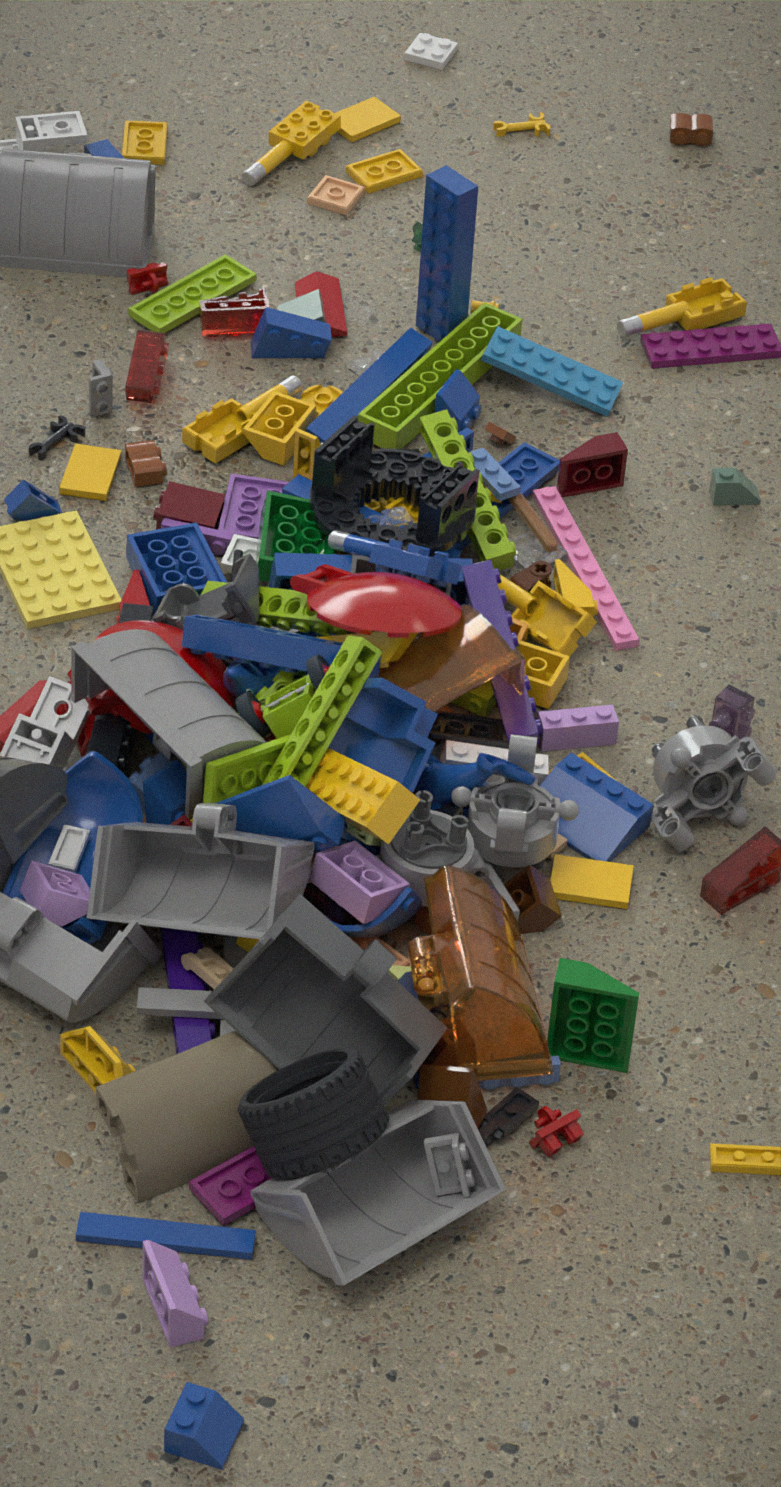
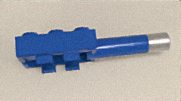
(391, 556)

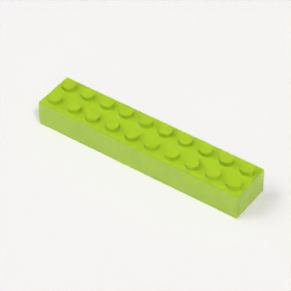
(414, 394)

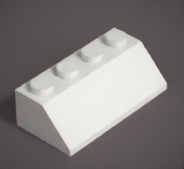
(465, 753)

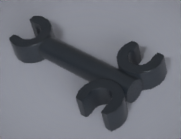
(60, 431)

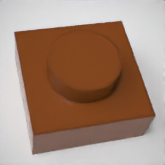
(499, 434)

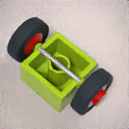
(284, 706)

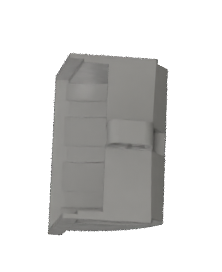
(75, 212)
(168, 697)
(197, 874)
(59, 967)
(378, 1199)

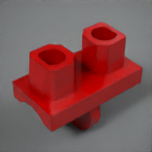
(147, 278)
(552, 1127)

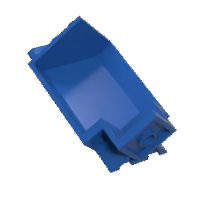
(388, 734)

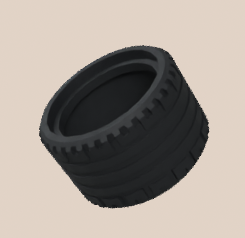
(313, 1114)

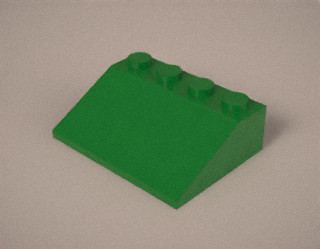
(287, 528)
(591, 1017)

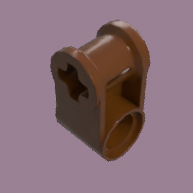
(531, 575)

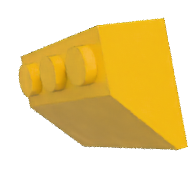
(274, 426)

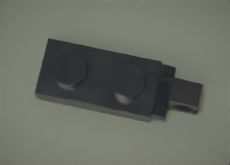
(507, 1116)

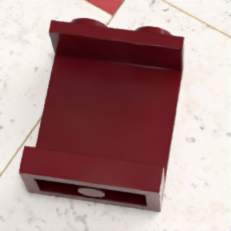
(189, 505)

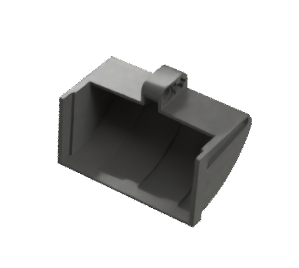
(29, 801)
(319, 992)

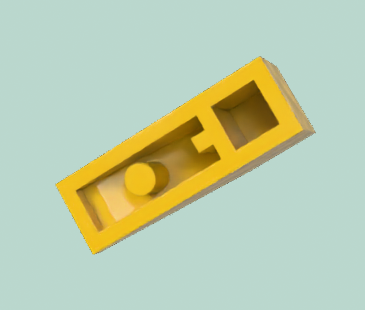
(304, 451)
(573, 589)

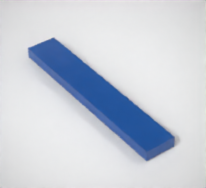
(170, 1234)

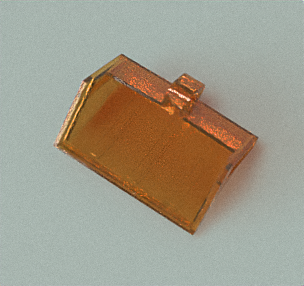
(456, 662)
(483, 977)

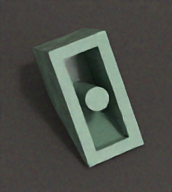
(732, 487)

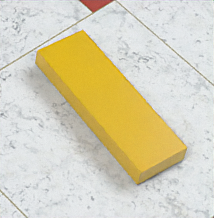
(745, 1159)

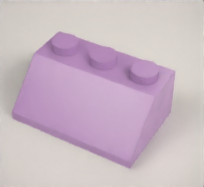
(577, 727)
(357, 880)
(56, 893)
(172, 1295)

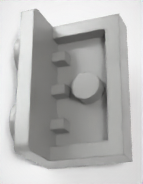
(100, 389)
(448, 1166)

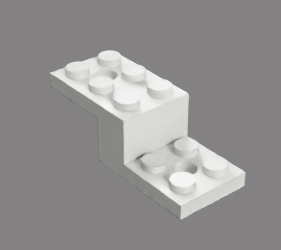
(44, 130)
(44, 734)

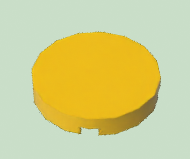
(320, 396)

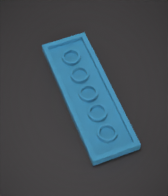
(552, 371)

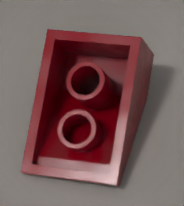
(593, 466)

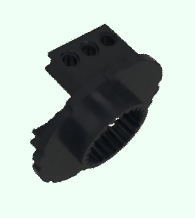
(351, 474)

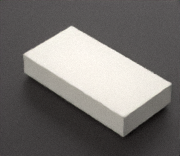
(69, 848)

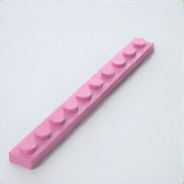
(586, 567)

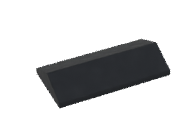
(469, 729)

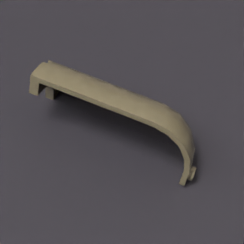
(182, 1113)

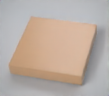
(335, 195)

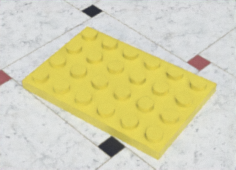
(54, 570)

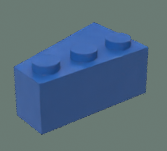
(289, 336)

